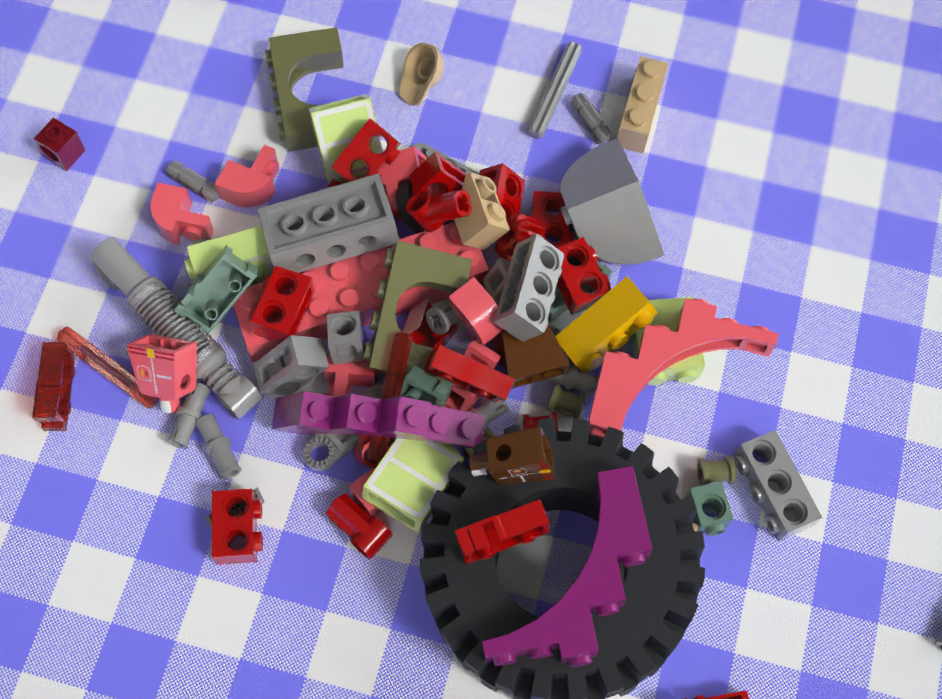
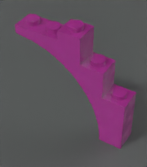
(362, 415)
(599, 588)

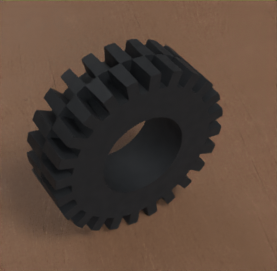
(659, 594)

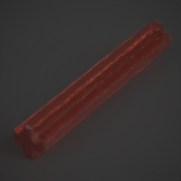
(104, 365)
(391, 387)

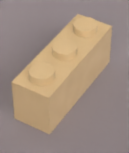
(642, 104)

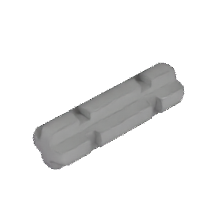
(591, 118)
(192, 180)

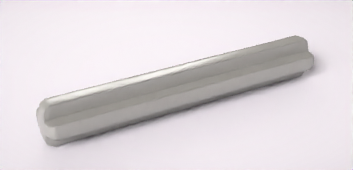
(554, 90)

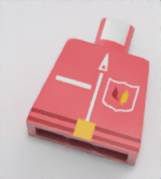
(164, 368)

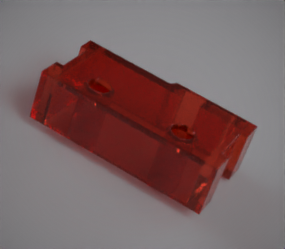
(54, 386)

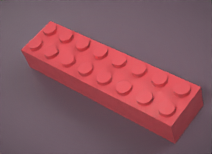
(353, 287)

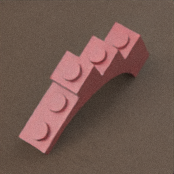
(659, 348)

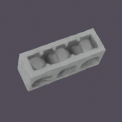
(529, 288)
(780, 469)

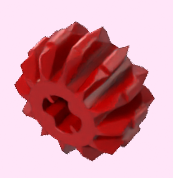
(521, 228)

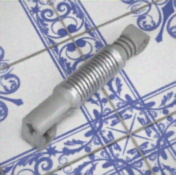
(149, 297)

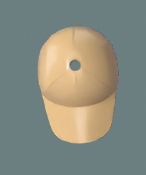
(421, 71)

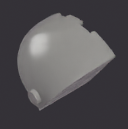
(609, 206)

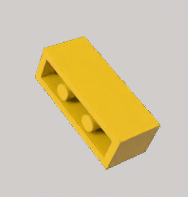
(606, 325)

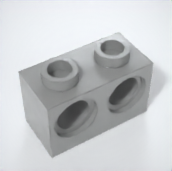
(290, 365)

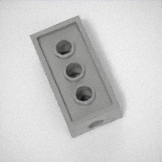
(329, 225)

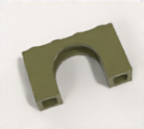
(292, 59)
(409, 268)

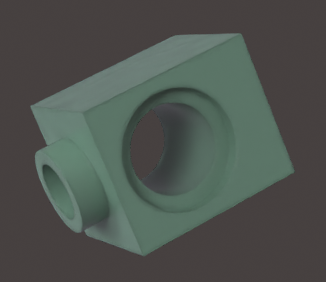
(714, 496)

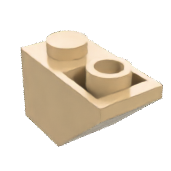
(487, 215)

